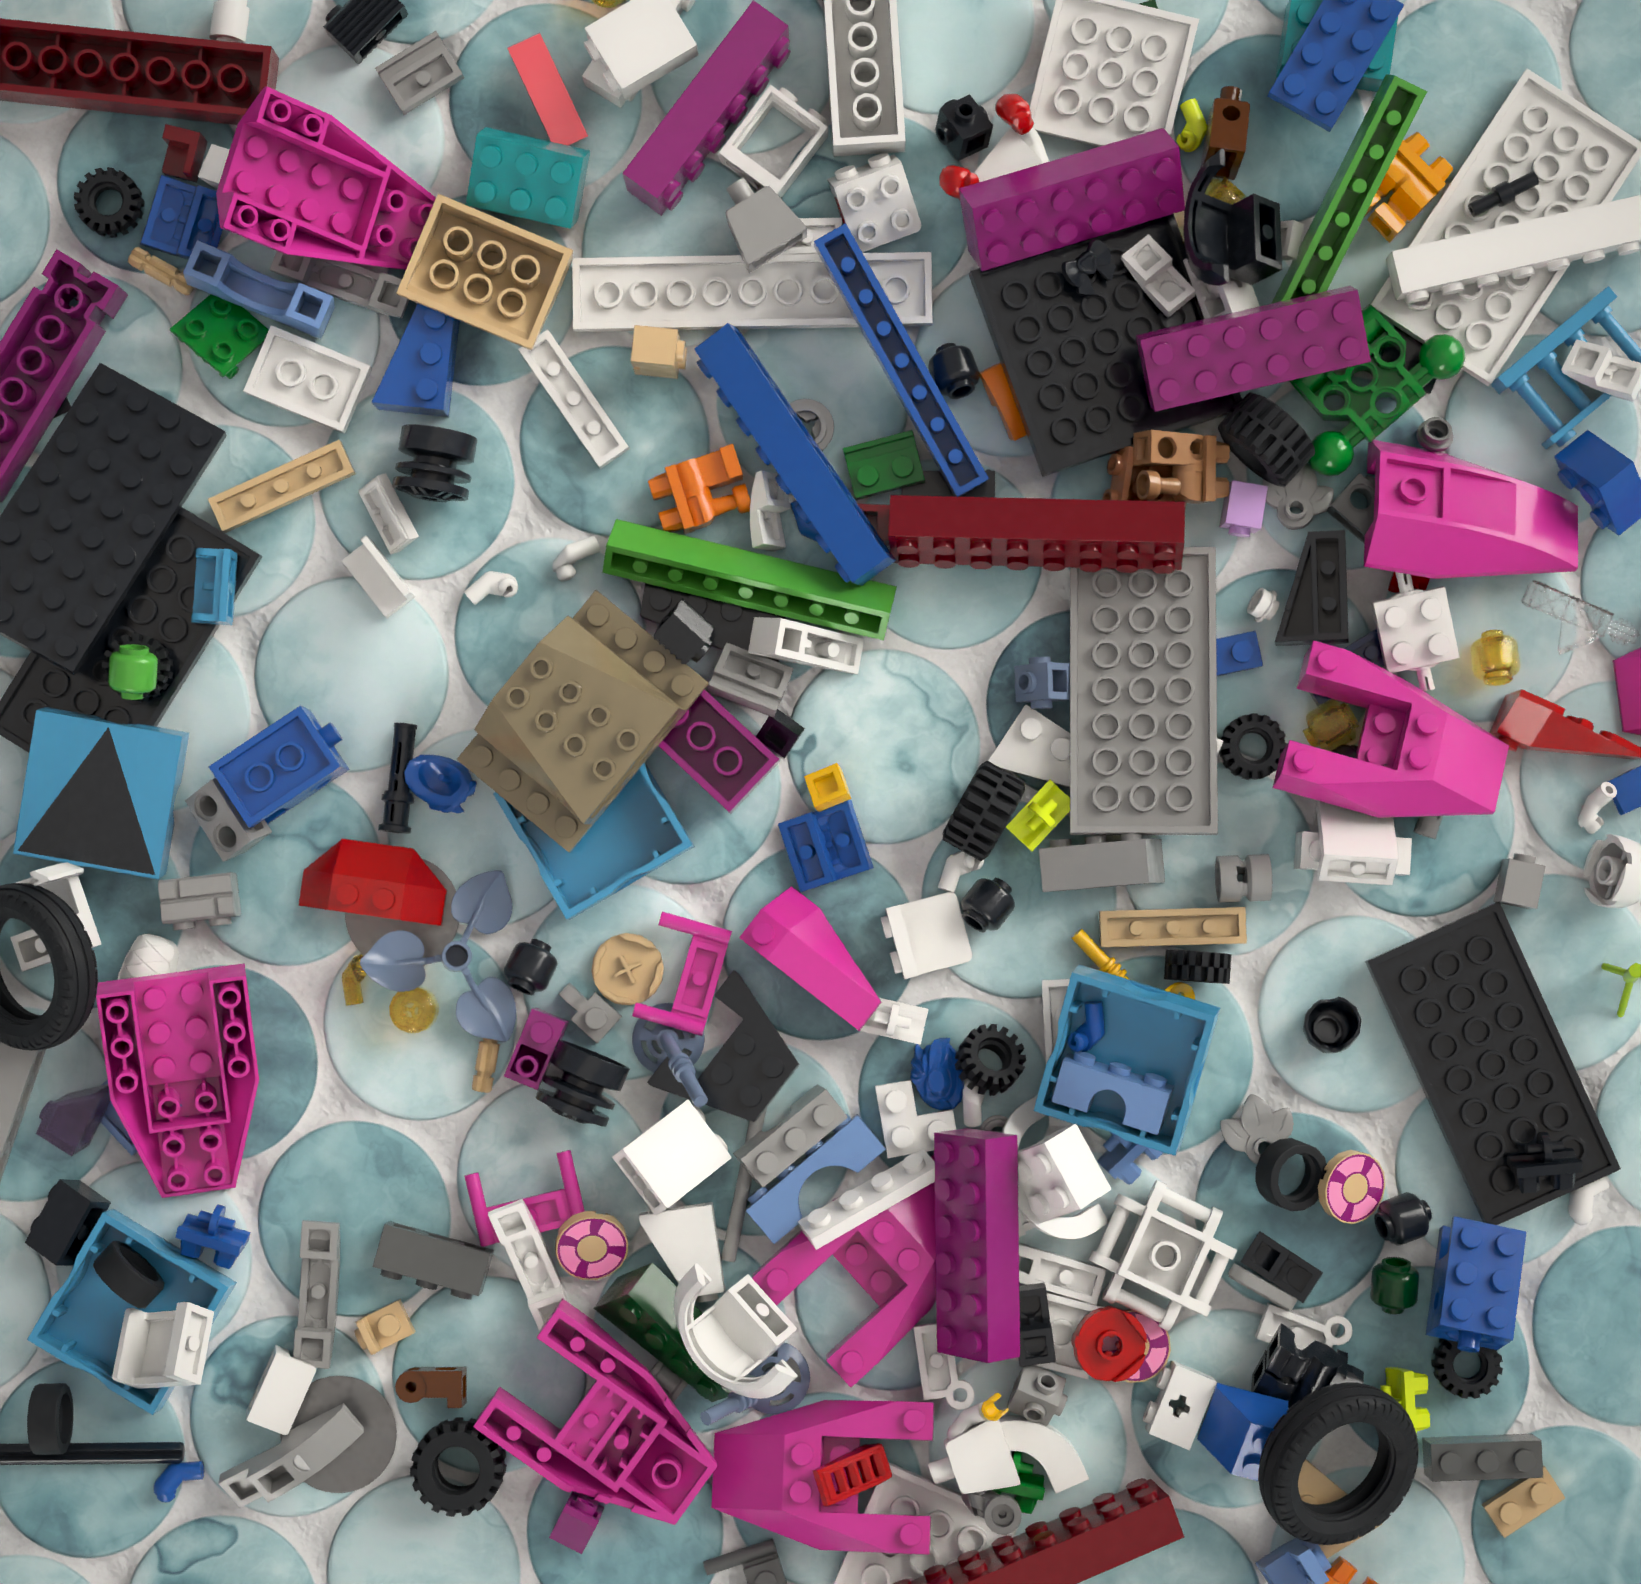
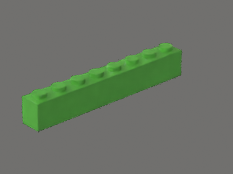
(1352, 189)
(747, 579)

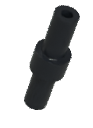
(1503, 194)

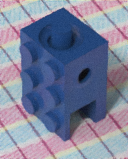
(280, 766)
(1476, 1284)

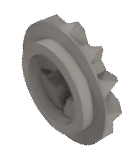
(810, 410)

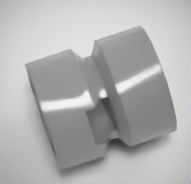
(1256, 878)

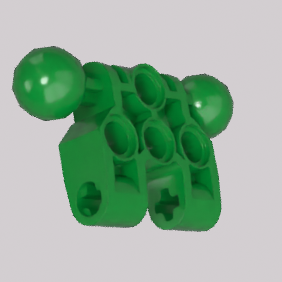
(1439, 358)

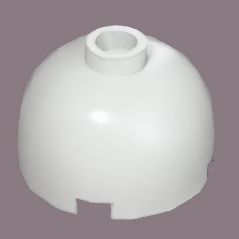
(1614, 872)

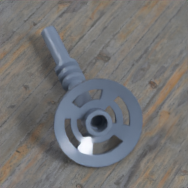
(672, 1047)
(739, 1403)

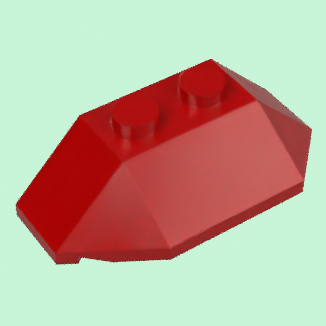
(374, 882)

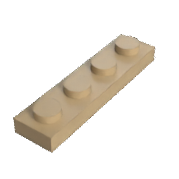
(281, 486)
(1172, 927)

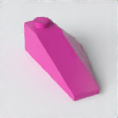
(805, 947)

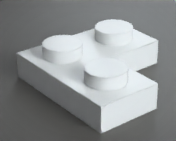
(902, 1127)

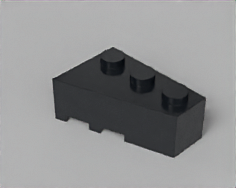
(1318, 594)

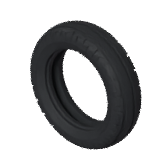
(72, 965)
(1373, 1498)

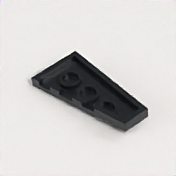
(730, 621)

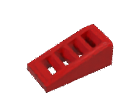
(872, 1465)

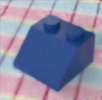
(1238, 1427)

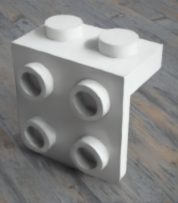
(876, 201)
(927, 935)

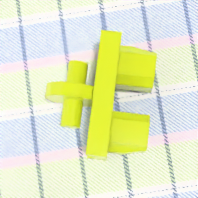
(1040, 815)
(1403, 1387)

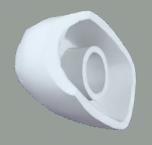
(149, 957)

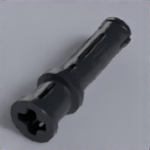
(398, 795)

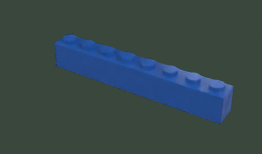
(900, 361)
(794, 455)

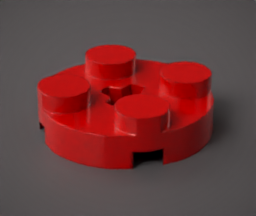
(1130, 1345)

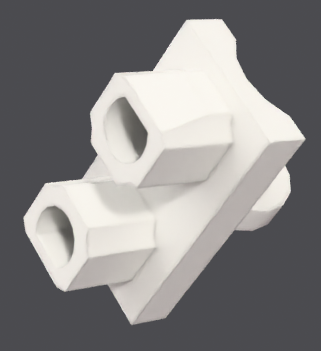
(897, 1021)

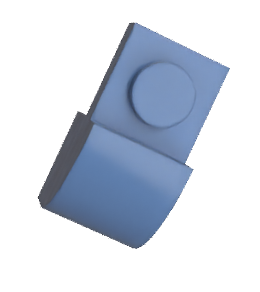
(1295, 1564)

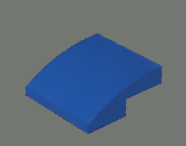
(181, 217)
(825, 846)

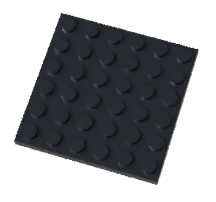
(1078, 355)

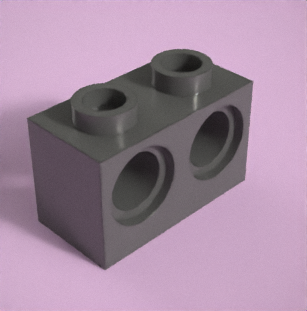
(1355, 519)

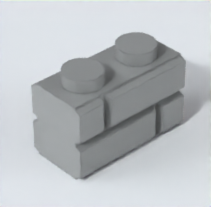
(198, 899)

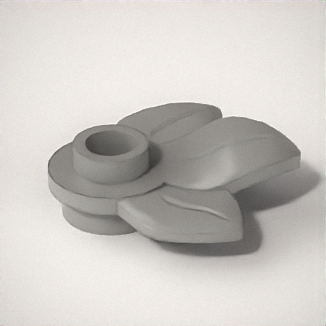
(1299, 493)
(1256, 1125)

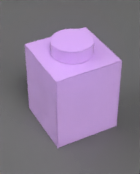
(1243, 508)

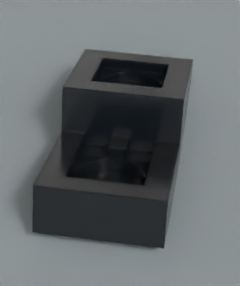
(1281, 1267)
(1035, 1326)

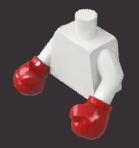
(1016, 150)

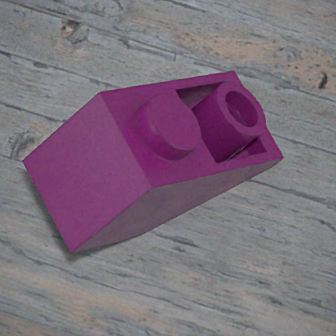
(536, 1048)
(577, 1522)

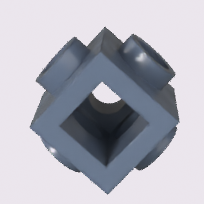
(1042, 682)

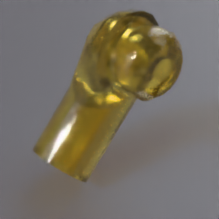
(352, 981)

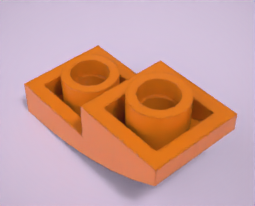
(1002, 398)

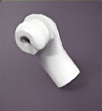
(492, 583)
(1594, 803)
(954, 867)
(1582, 1201)

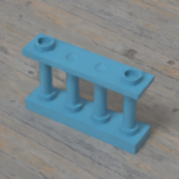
(1544, 357)

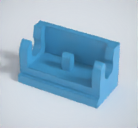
(214, 586)

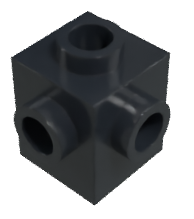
(963, 127)

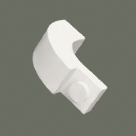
(1047, 1447)

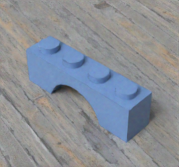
(233, 281)
(778, 1208)

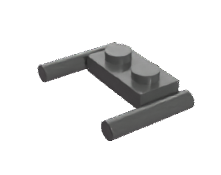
(759, 1563)

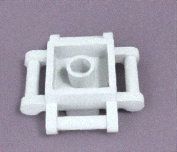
(1163, 1255)

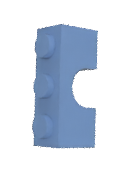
(1144, 1096)

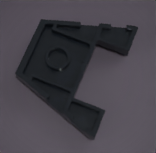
(747, 1067)

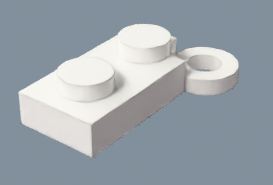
(1305, 1329)
(938, 1370)

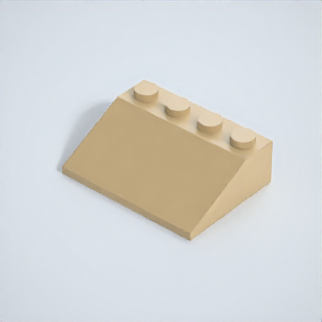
(485, 272)

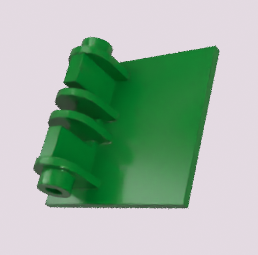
(220, 334)

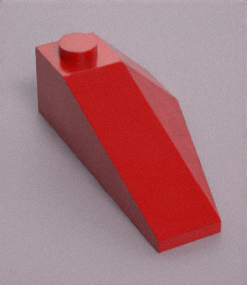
(1539, 725)

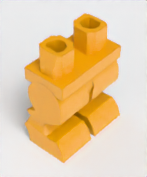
(1412, 187)

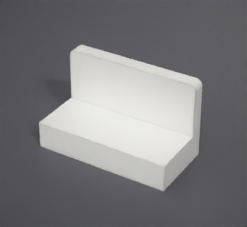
(378, 578)
(280, 1392)

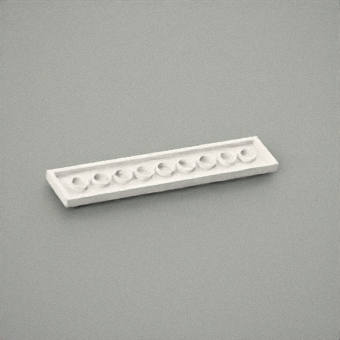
(720, 291)

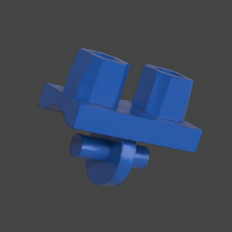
(212, 1232)

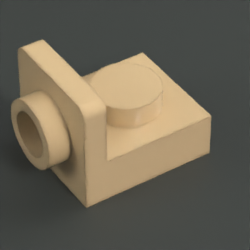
(383, 1327)

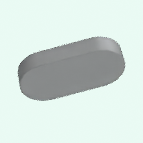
(1262, 1287)

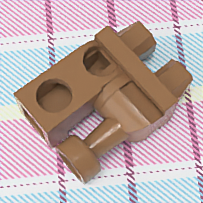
(1192, 464)

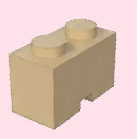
(657, 352)

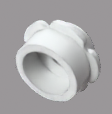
(1263, 605)

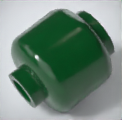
(1394, 1285)

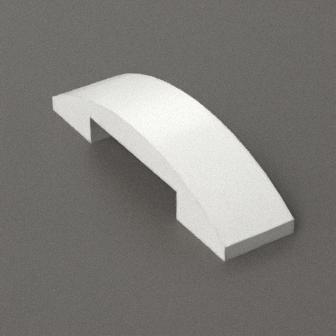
(529, 1258)

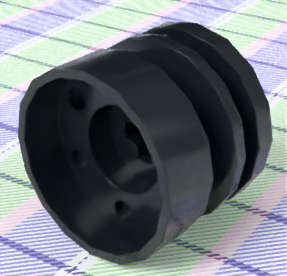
(434, 463)
(582, 1083)

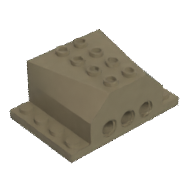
(580, 719)

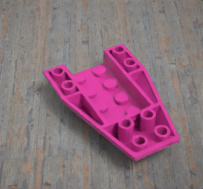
(317, 188)
(1463, 519)

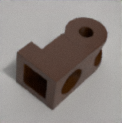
(433, 1383)

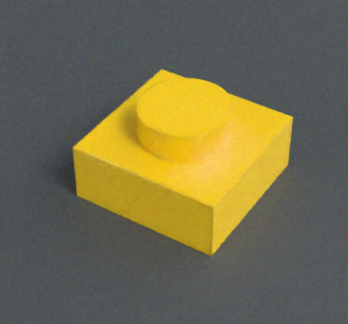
(827, 787)

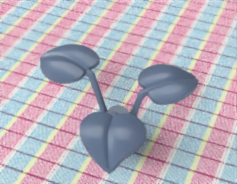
(398, 958)

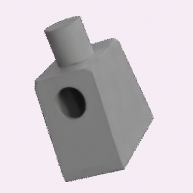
(761, 224)

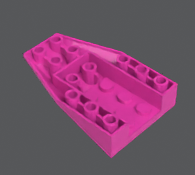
(188, 1045)

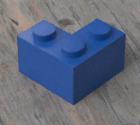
(1604, 480)

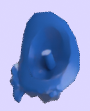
(440, 782)
(936, 1075)

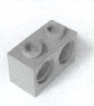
(223, 822)

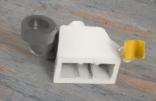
(981, 1463)

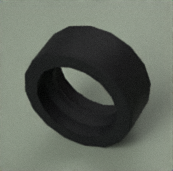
(1269, 1168)
(128, 1274)
(50, 1419)

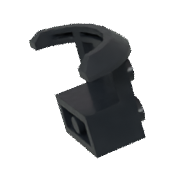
(1229, 238)

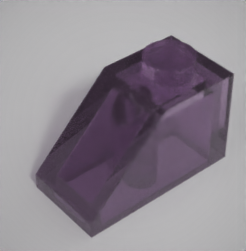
(74, 1118)

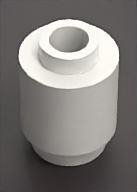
(229, 21)

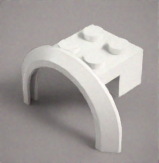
(64, 882)
(1057, 1178)
(734, 1335)

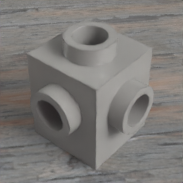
(1037, 1395)

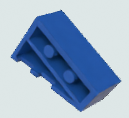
(421, 367)

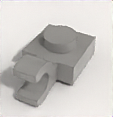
(592, 1014)

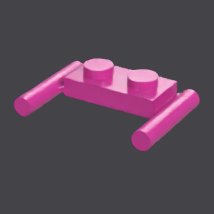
(697, 979)
(547, 1209)

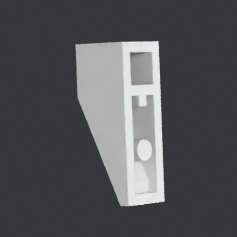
(805, 645)

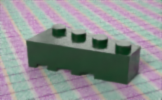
(644, 1310)

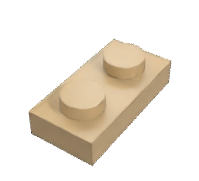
(1522, 1502)

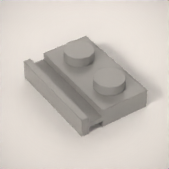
(419, 72)
(750, 680)

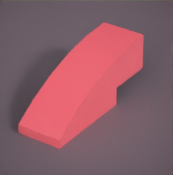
(547, 91)

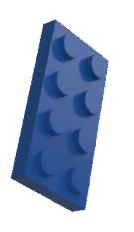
(1333, 57)

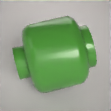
(133, 671)

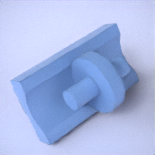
(1120, 1157)

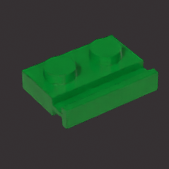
(884, 465)

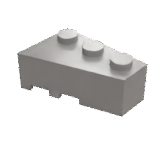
(1101, 863)

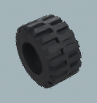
(1266, 439)
(984, 811)
(436, 1488)

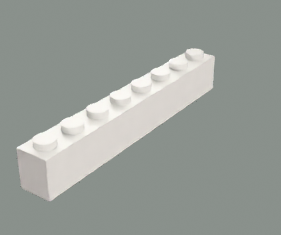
(1516, 249)

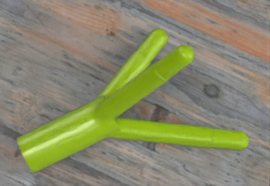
(1630, 976)

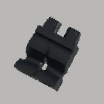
(1294, 1373)

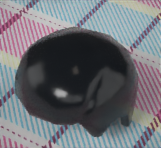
(1332, 1025)

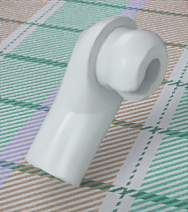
(570, 554)
(972, 1105)

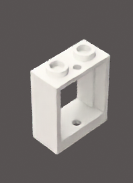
(752, 172)

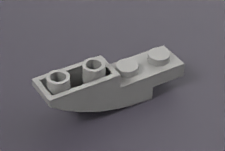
(295, 1459)

